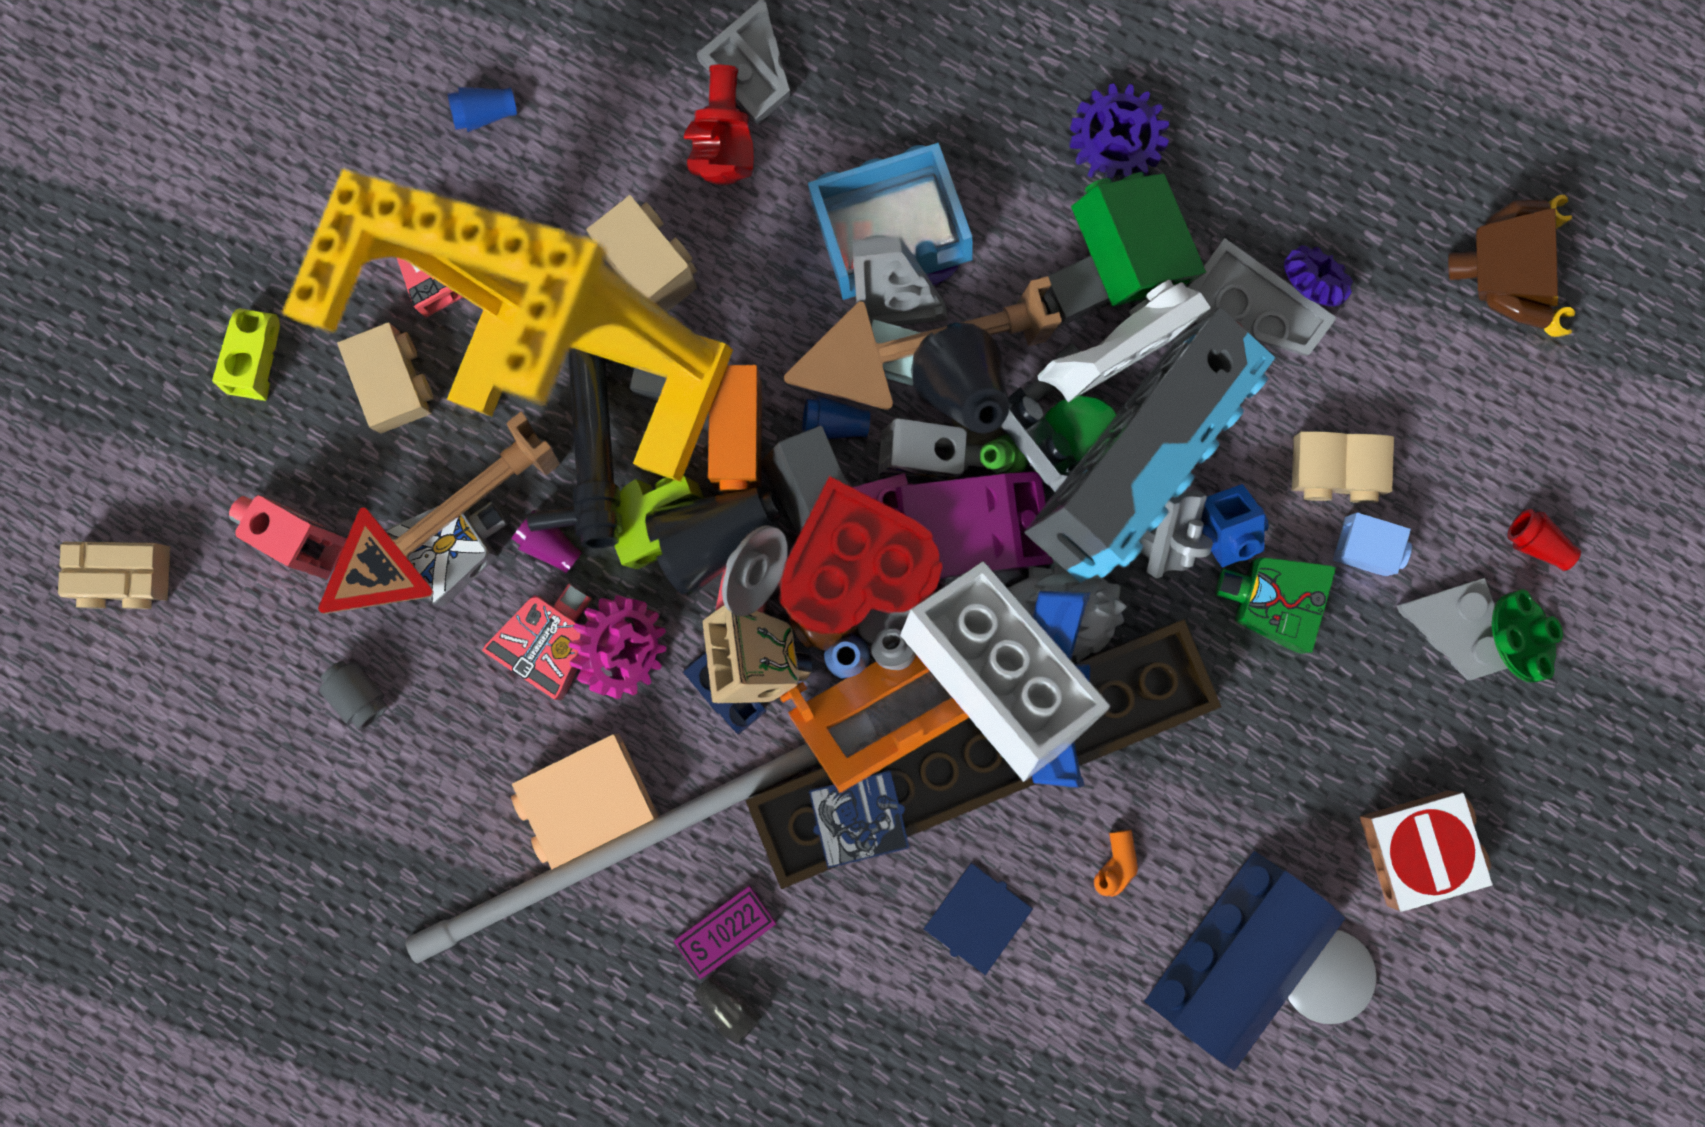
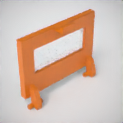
(873, 719)

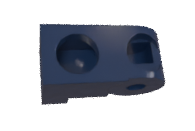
(737, 715)

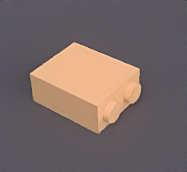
(583, 801)

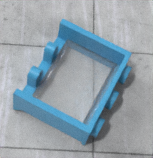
(893, 197)

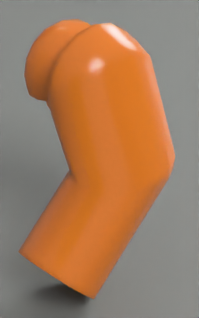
(1120, 867)

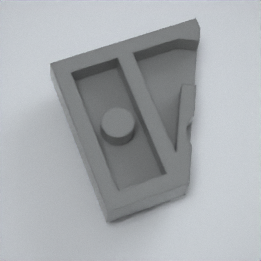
(754, 50)
(1459, 627)

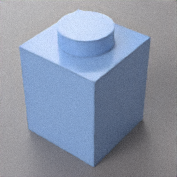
(1373, 545)

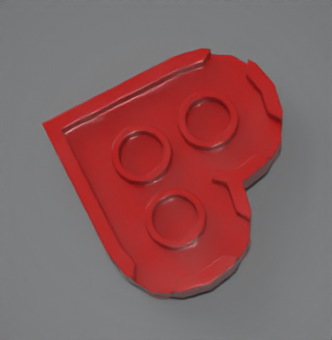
(856, 560)

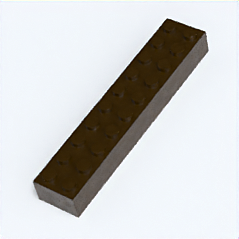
(1146, 682)

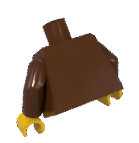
(1518, 263)

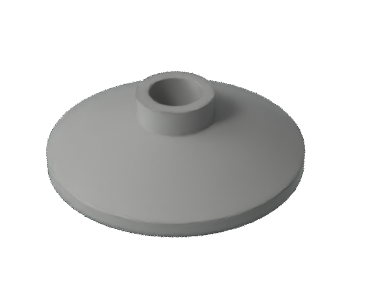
(754, 570)

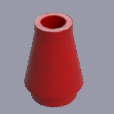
(1541, 538)

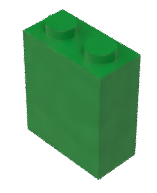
(1136, 236)

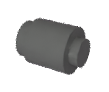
(352, 694)

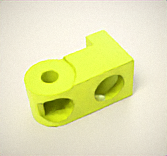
(247, 354)

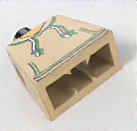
(751, 657)

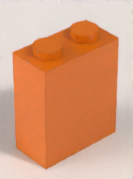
(736, 430)

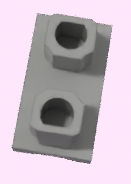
(1178, 536)

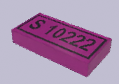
(725, 932)

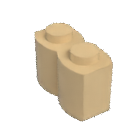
(1342, 465)

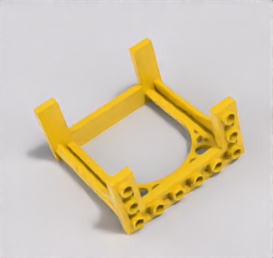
(523, 325)

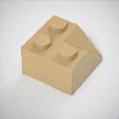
(643, 254)

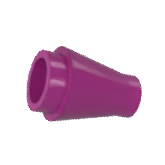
(548, 546)

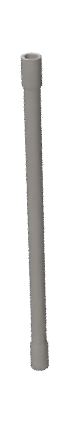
(448, 932)

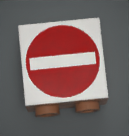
(1426, 850)

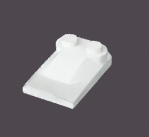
(1151, 326)

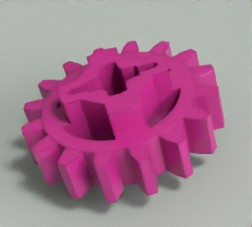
(617, 646)

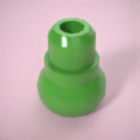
(1003, 456)

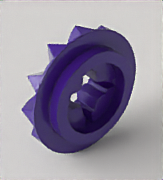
(1303, 270)

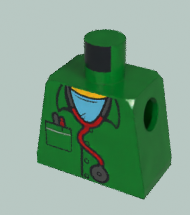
(1280, 599)

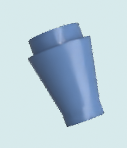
(860, 663)

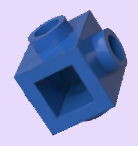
(1234, 525)

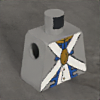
(911, 445)
(456, 552)

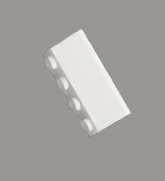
(1003, 670)

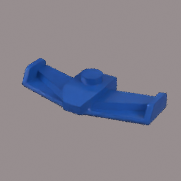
(1061, 617)

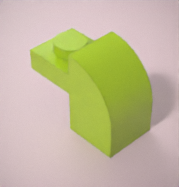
(637, 500)

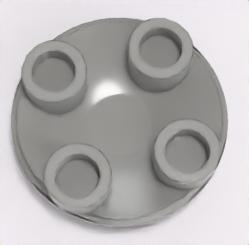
(1337, 982)

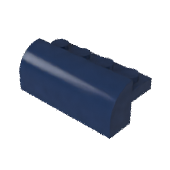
(1244, 960)

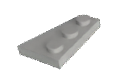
(894, 283)
(1261, 301)

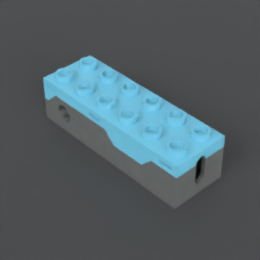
(1151, 448)

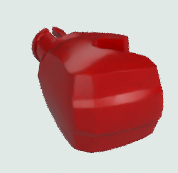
(721, 133)

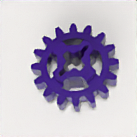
(1121, 113)

